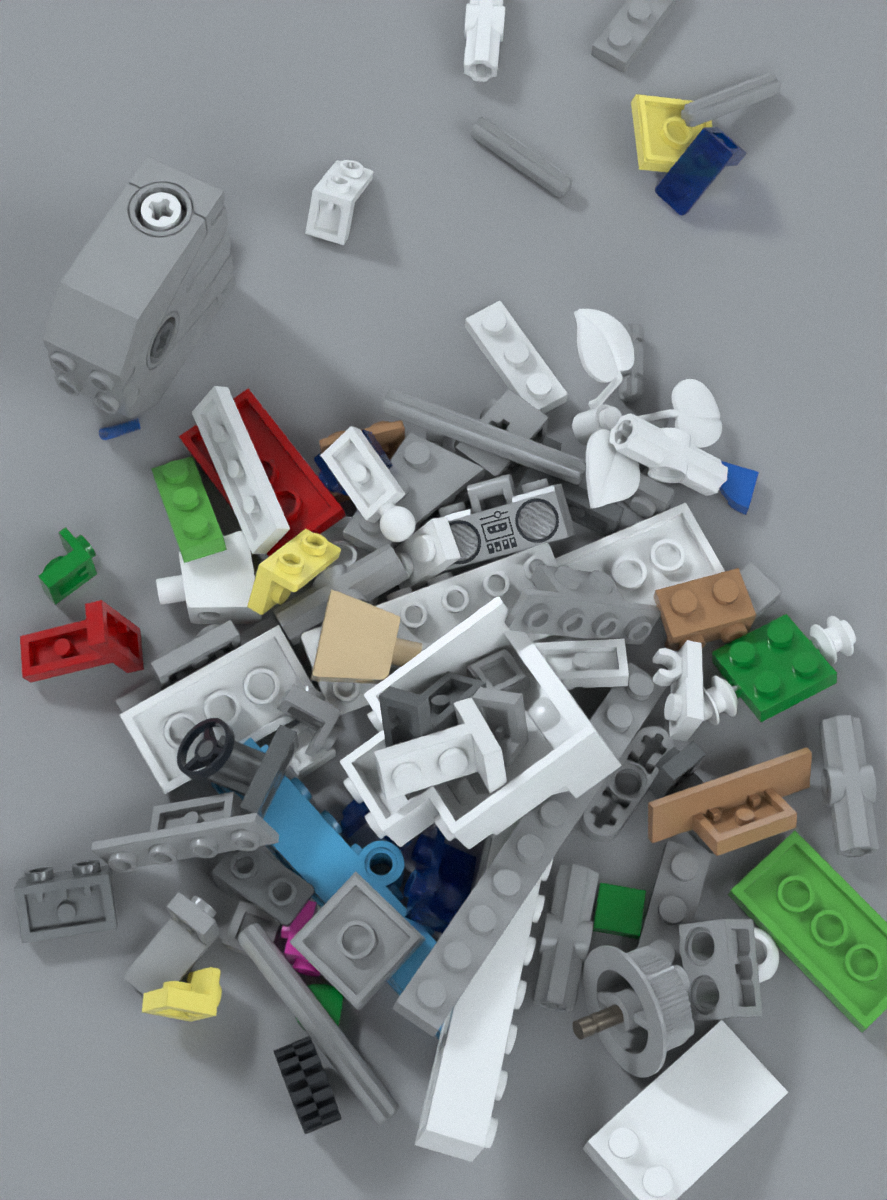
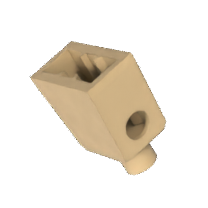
(359, 642)

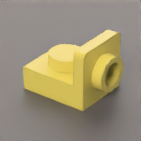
(188, 1000)

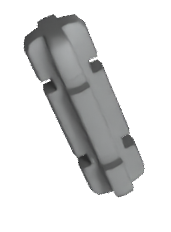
(632, 384)

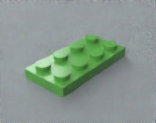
(820, 927)

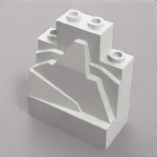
(558, 758)

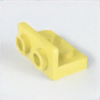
(290, 569)

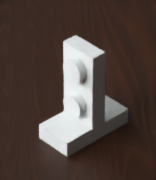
(443, 756)

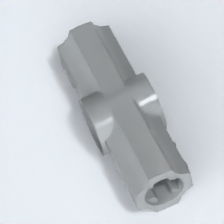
(361, 580)
(848, 786)
(566, 938)

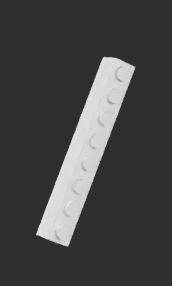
(479, 1033)

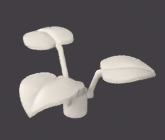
(605, 353)

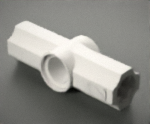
(483, 33)
(668, 454)

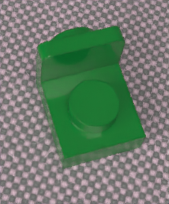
(71, 571)

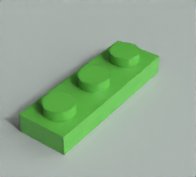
(188, 509)

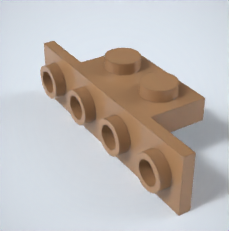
(735, 807)

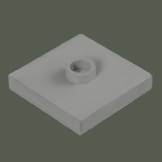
(357, 941)

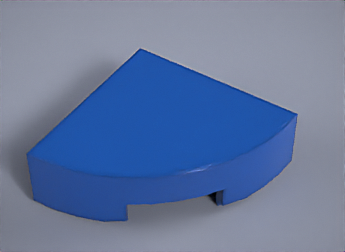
(739, 487)

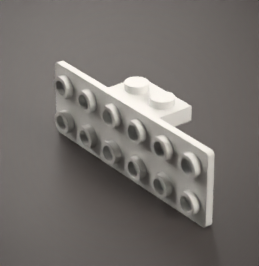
(439, 609)

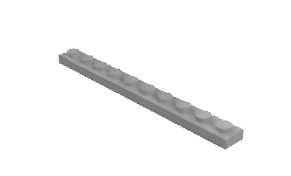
(517, 869)

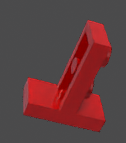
(83, 645)

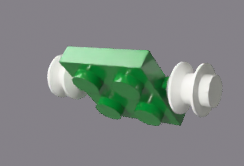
(776, 667)

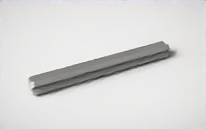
(484, 436)
(318, 1024)

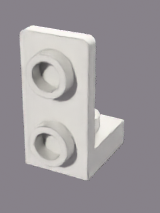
(335, 200)

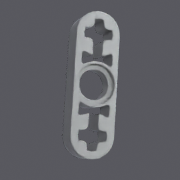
(619, 815)

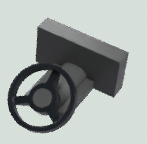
(238, 765)

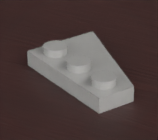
(428, 478)

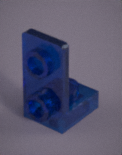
(698, 168)

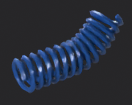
(121, 428)

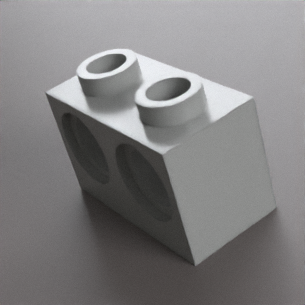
(722, 976)

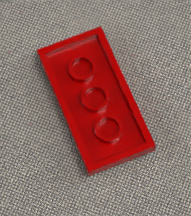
(296, 486)

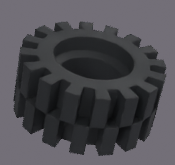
(307, 1085)

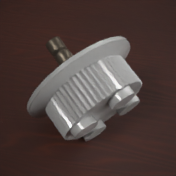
(635, 1006)

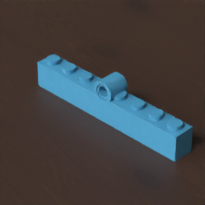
(319, 855)

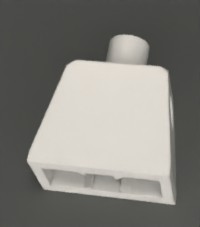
(215, 585)

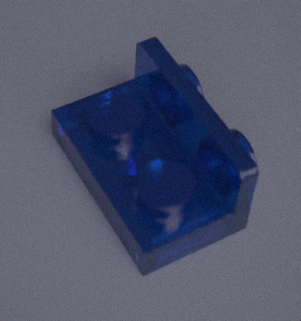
(439, 881)

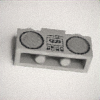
(522, 523)

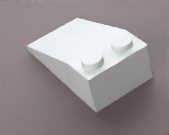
(685, 1118)

